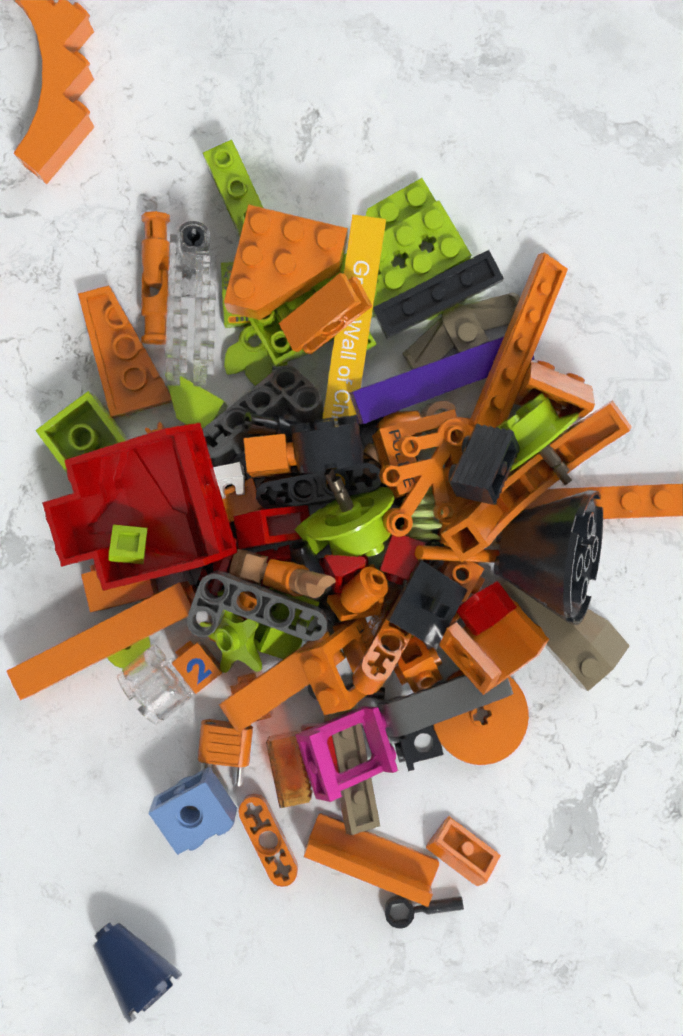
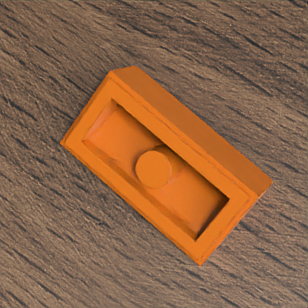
(463, 852)

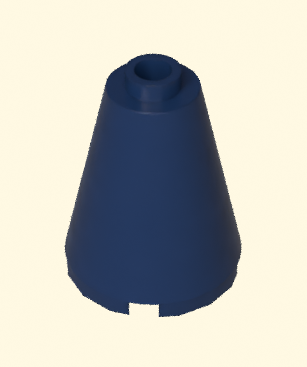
(132, 969)

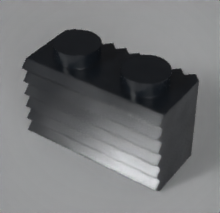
(484, 464)

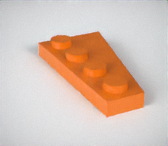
(122, 361)

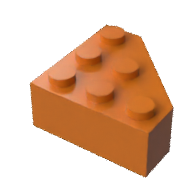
(281, 260)

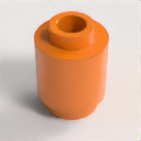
(364, 590)

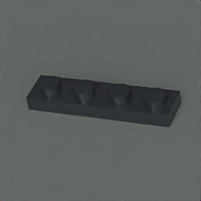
(438, 294)

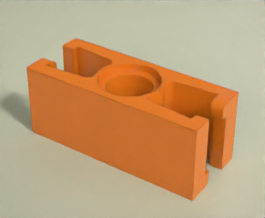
(325, 314)

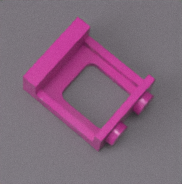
(318, 761)

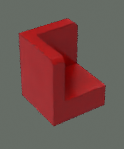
(486, 608)

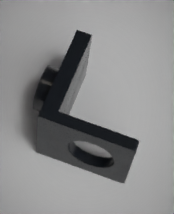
(408, 753)

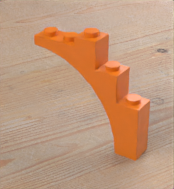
(60, 118)
(481, 522)

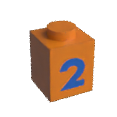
(197, 665)

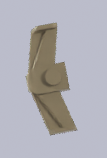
(461, 329)

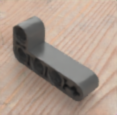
(280, 402)
(260, 613)
(436, 704)

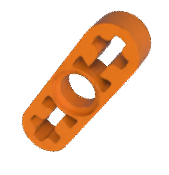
(286, 857)

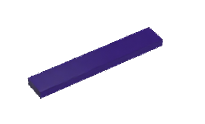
(425, 382)

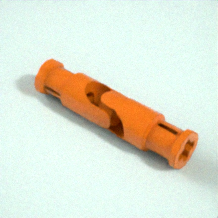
(155, 274)

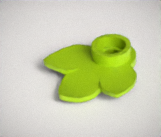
(248, 358)

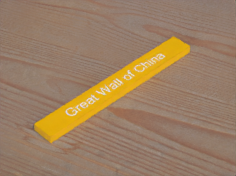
(351, 343)

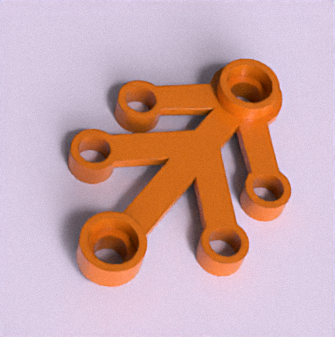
(429, 472)

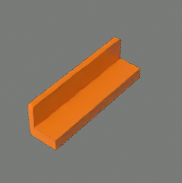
(372, 859)

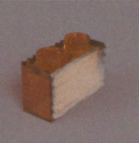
(288, 770)

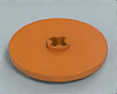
(491, 740)

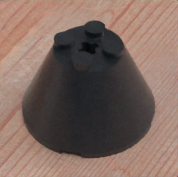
(554, 553)

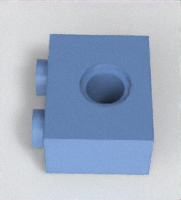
(187, 827)

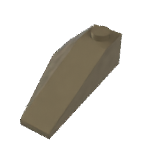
(583, 650)

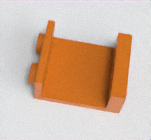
(497, 651)

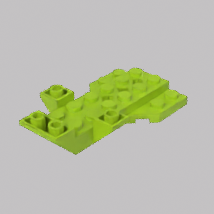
(411, 219)

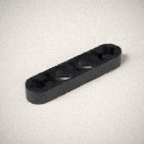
(321, 490)

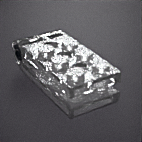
(190, 278)

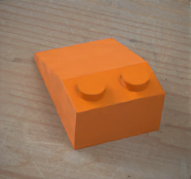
(566, 392)

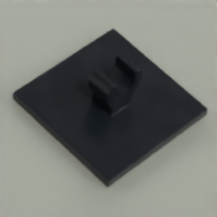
(427, 604)

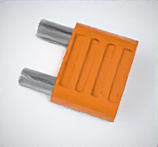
(224, 746)

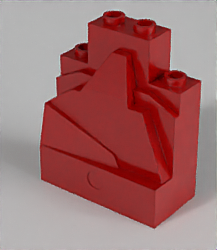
(149, 483)

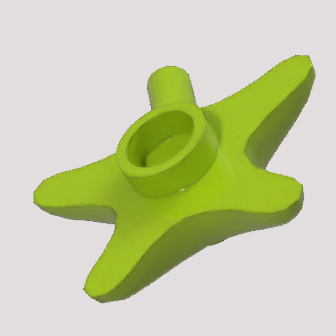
(236, 640)

